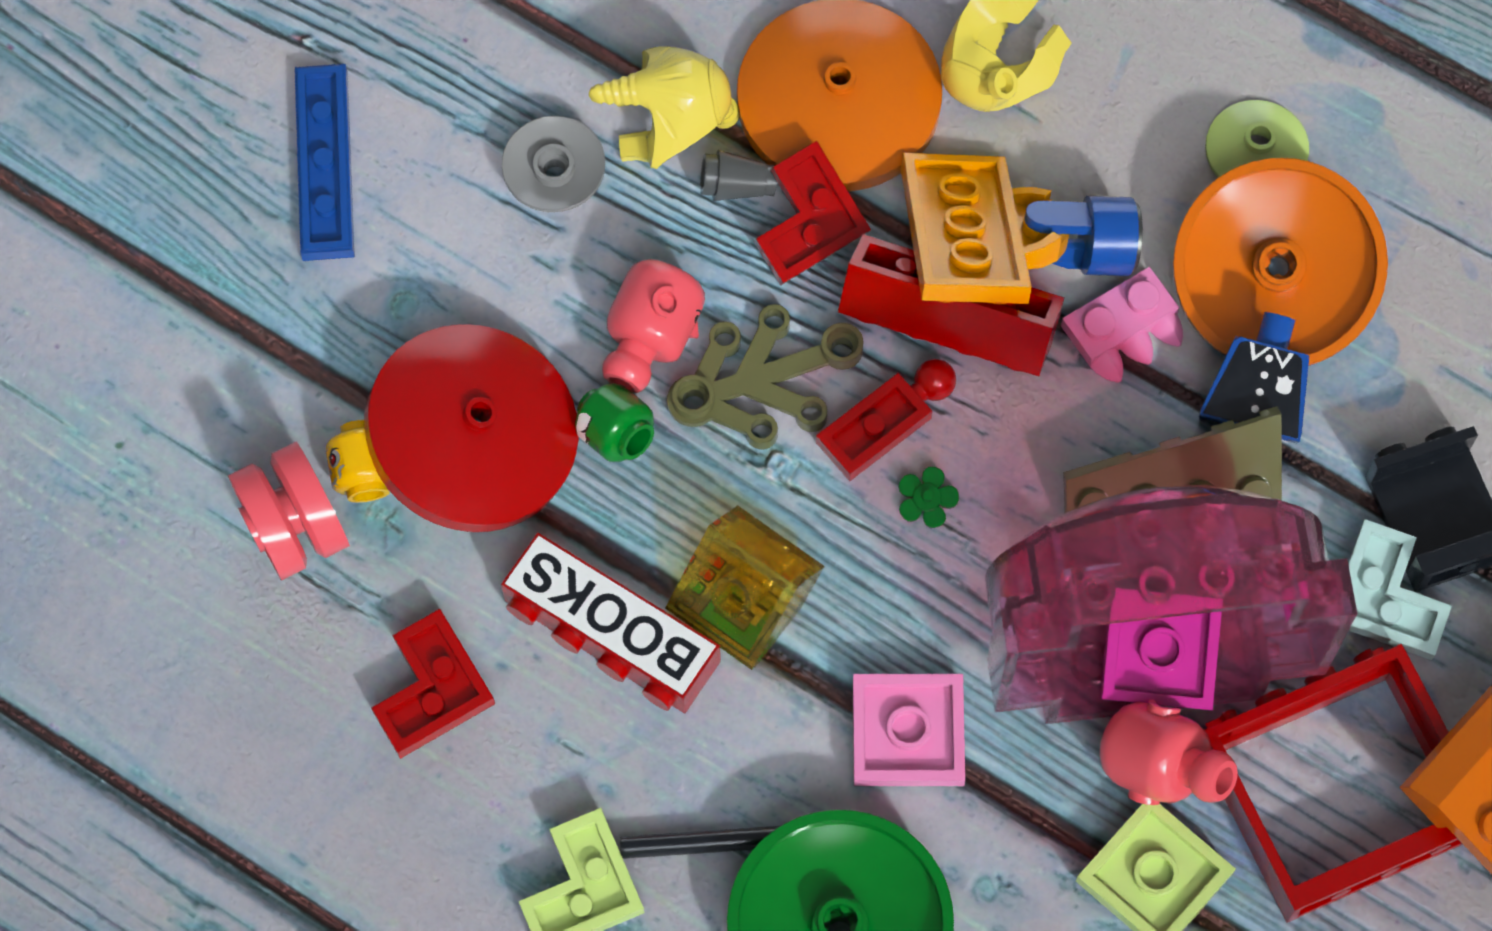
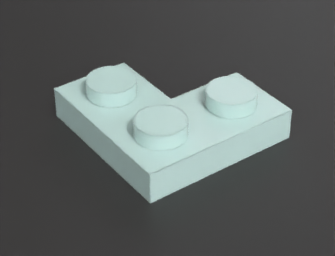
(1384, 607)

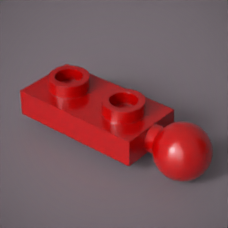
(885, 418)

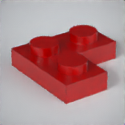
(824, 217)
(446, 688)

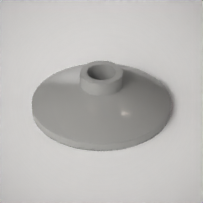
(548, 144)

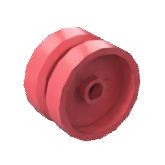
(283, 513)

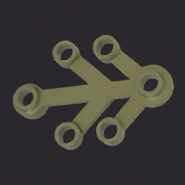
(758, 379)

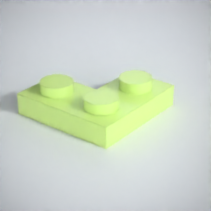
(599, 882)

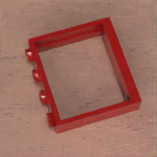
(1280, 708)

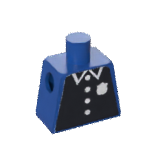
(1261, 377)

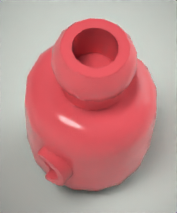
(651, 321)
(1163, 756)

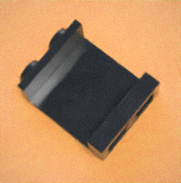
(1439, 499)

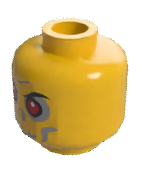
(351, 465)

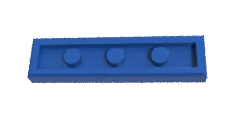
(324, 162)

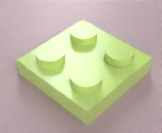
(1155, 872)

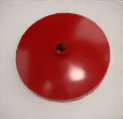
(446, 461)

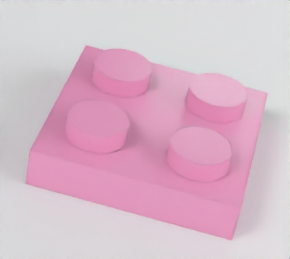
(908, 730)

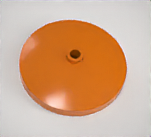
(843, 79)
(1291, 214)

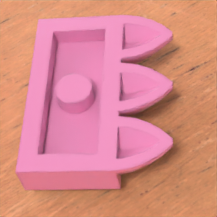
(1122, 322)

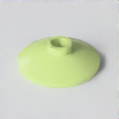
(1231, 131)

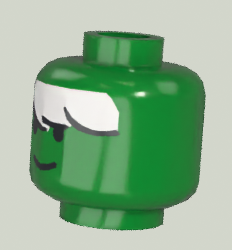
(615, 423)

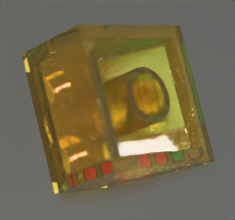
(743, 586)

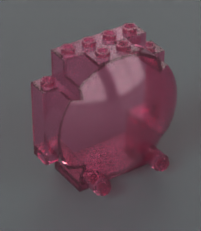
(1164, 558)

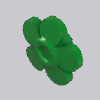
(927, 497)

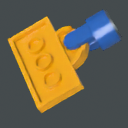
(982, 235)

